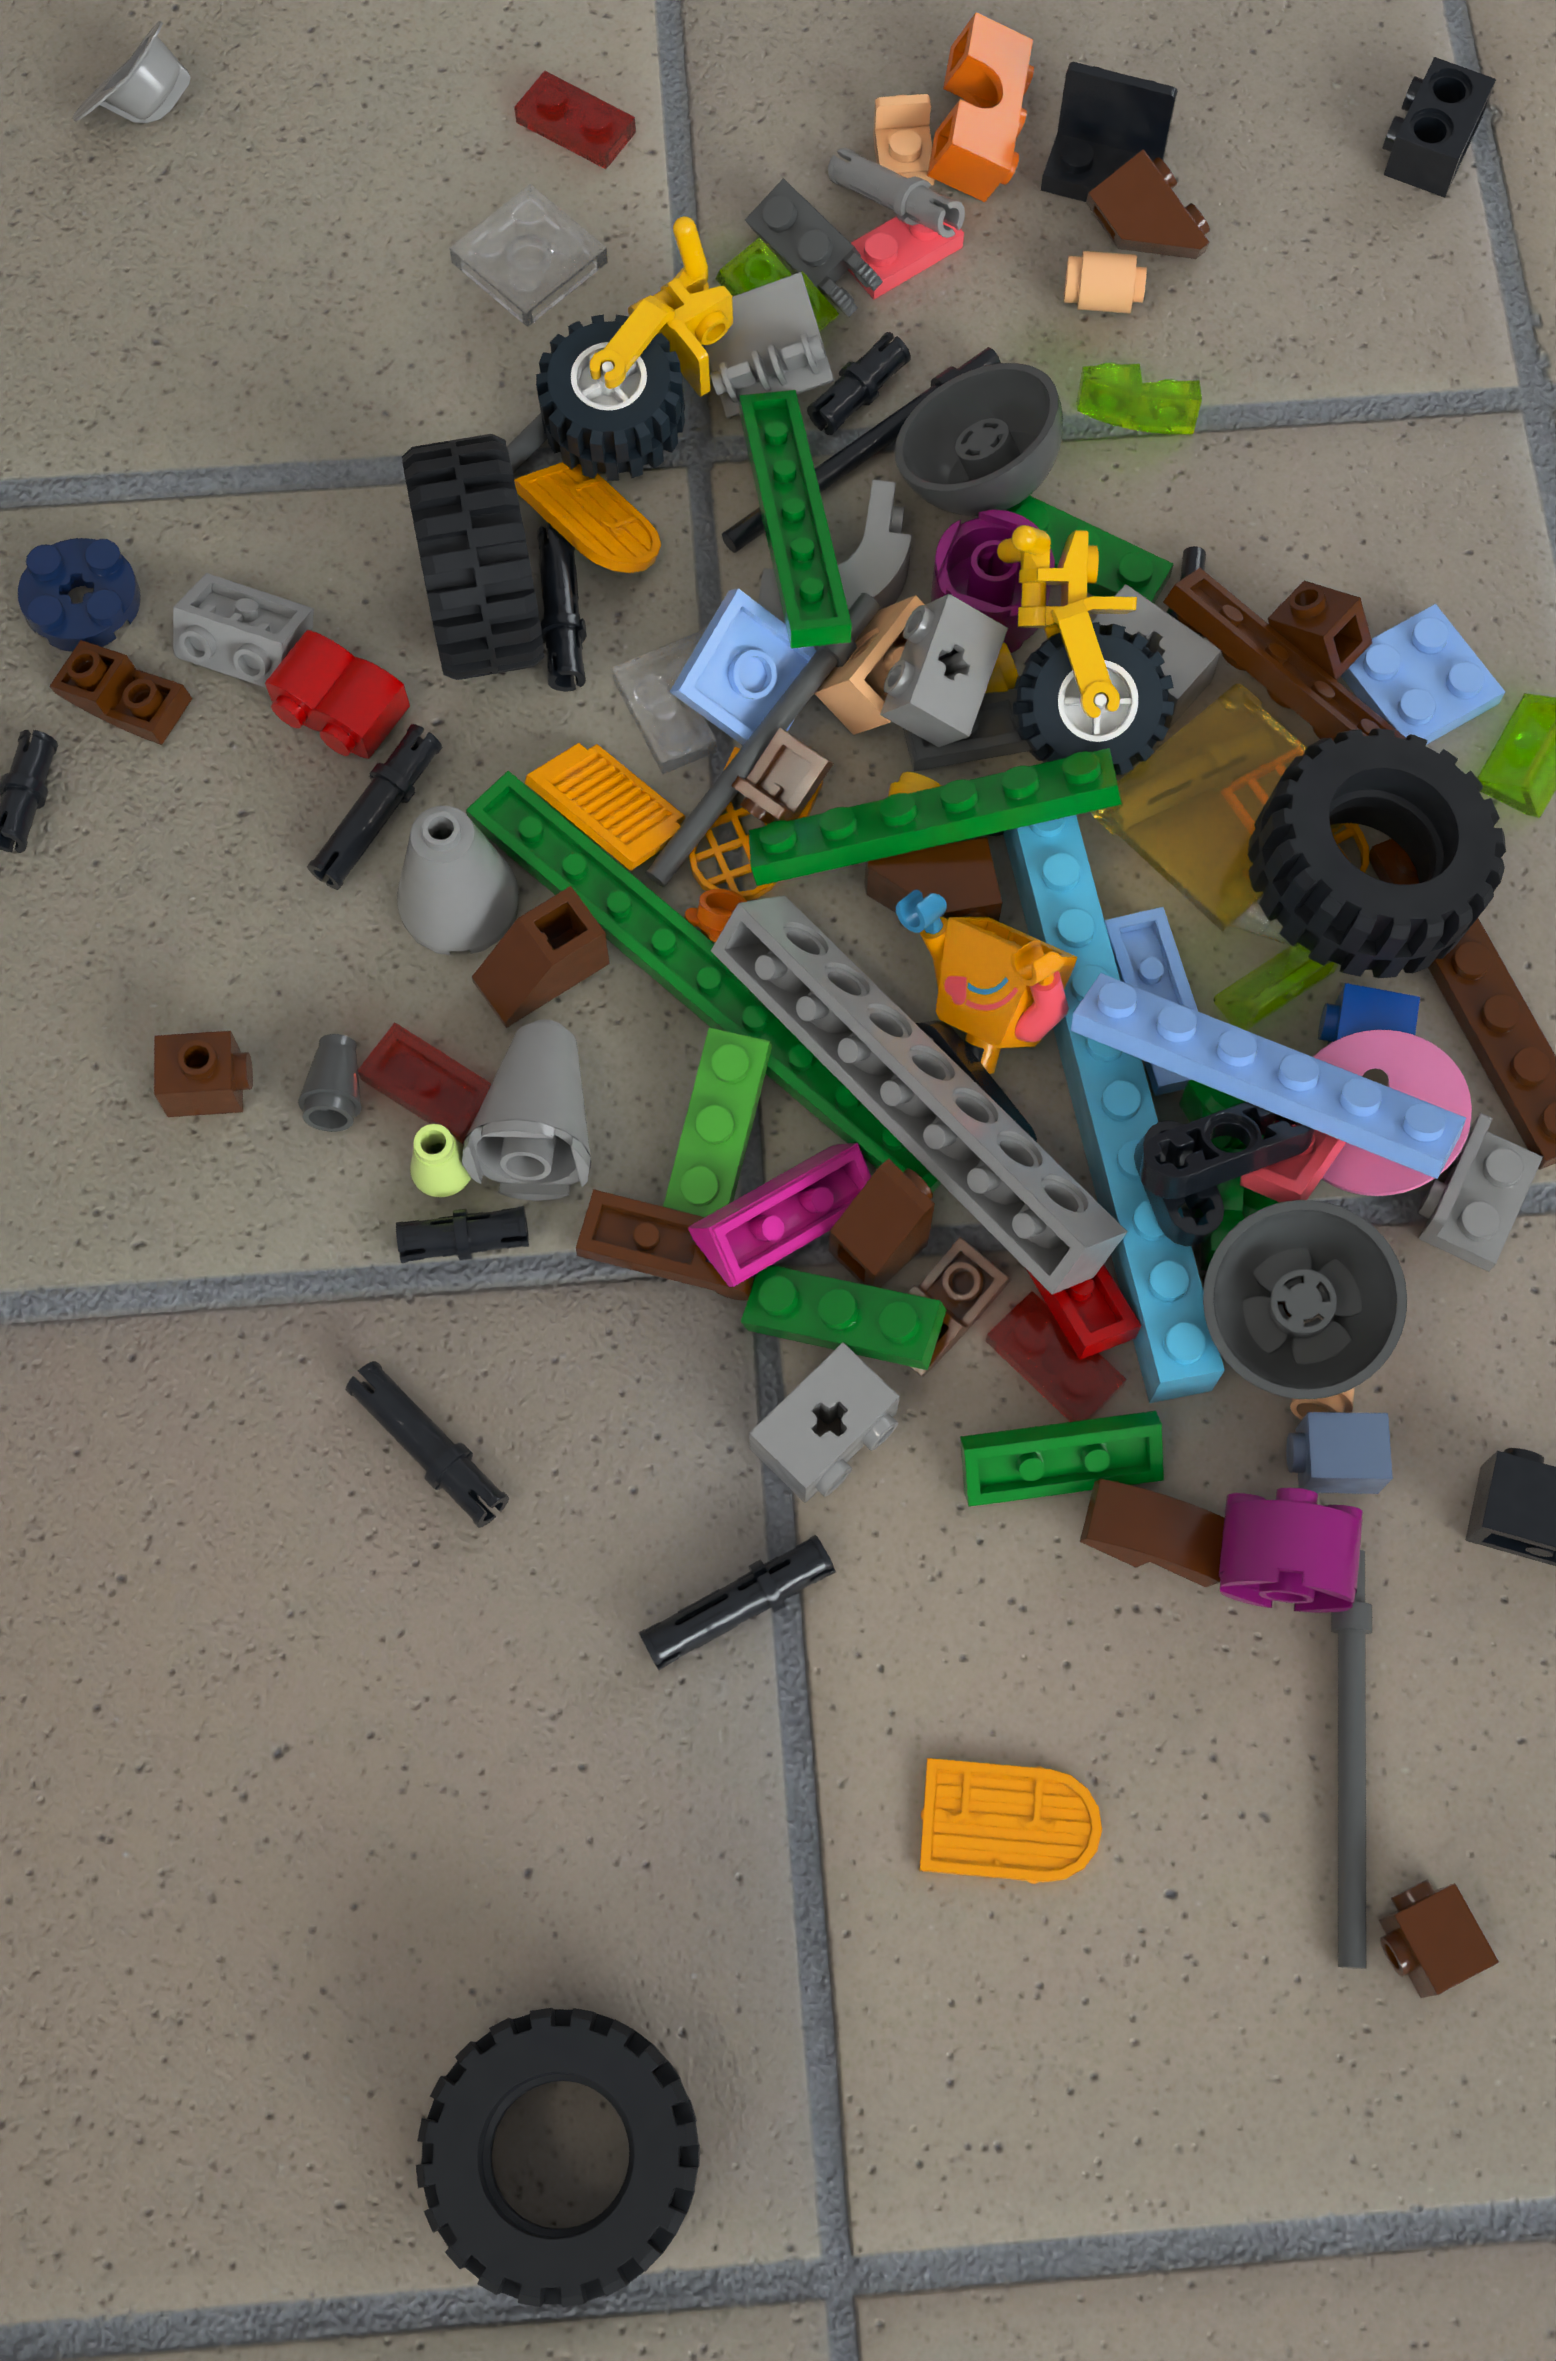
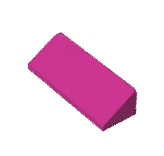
(781, 1213)

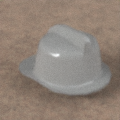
(143, 86)

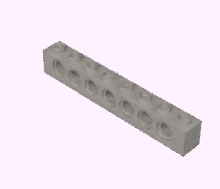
(919, 1093)

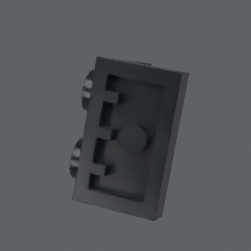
(1103, 126)

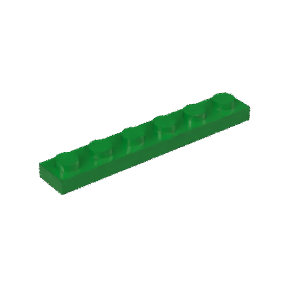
(794, 520)
(934, 816)

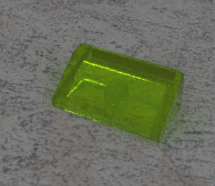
(1524, 758)
(1271, 986)

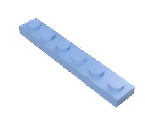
(1269, 1075)

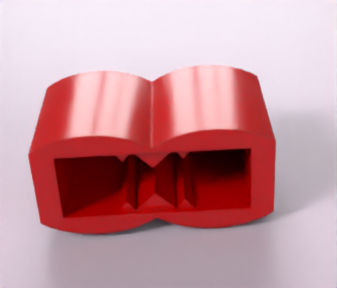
(337, 695)

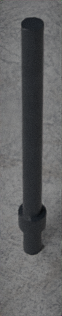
(857, 451)

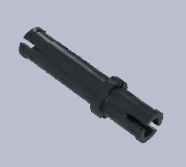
(561, 623)
(389, 787)
(445, 1463)
(727, 1607)

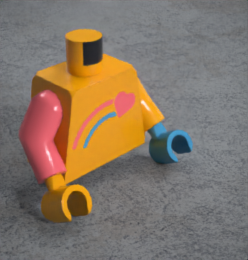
(990, 977)

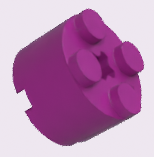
(973, 573)
(1290, 1551)

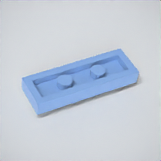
(1151, 961)

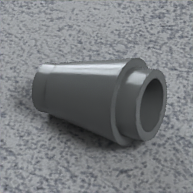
(332, 1086)

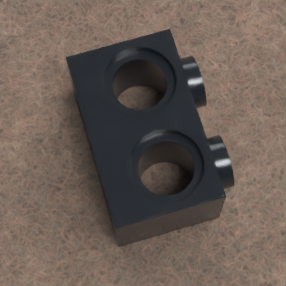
(1438, 126)

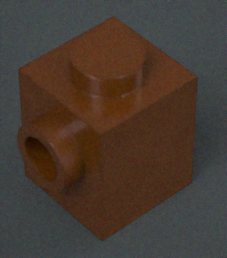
(1324, 626)
(200, 1073)
(1434, 1939)

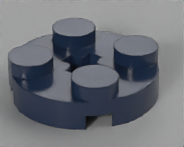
(70, 564)

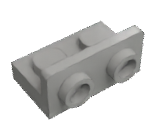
(237, 628)
(1479, 1197)

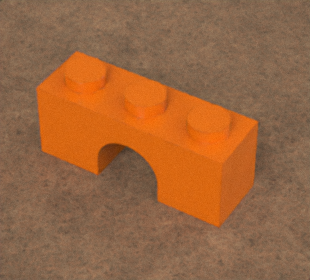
(979, 135)

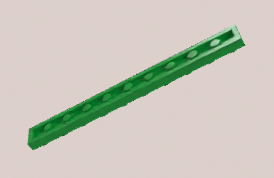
(674, 957)

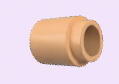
(1104, 281)

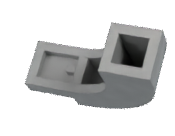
(877, 564)

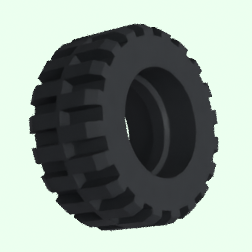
(474, 556)
(1415, 801)
(458, 2175)

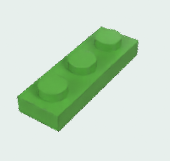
(718, 1122)

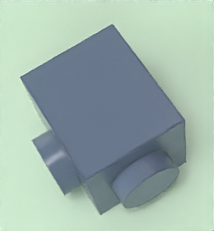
(1341, 1452)

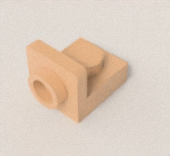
(903, 134)

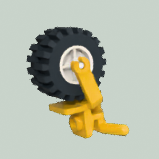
(617, 386)
(1088, 680)

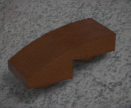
(118, 693)
(966, 1287)
(1156, 1529)

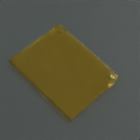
(1199, 801)

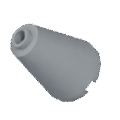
(455, 885)
(533, 1118)

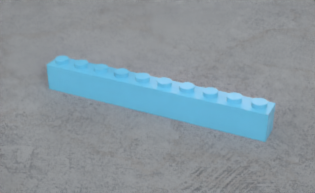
(1113, 1116)

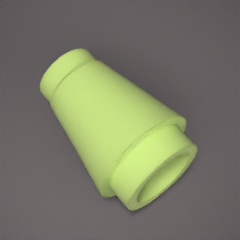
(438, 1162)

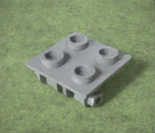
(769, 345)

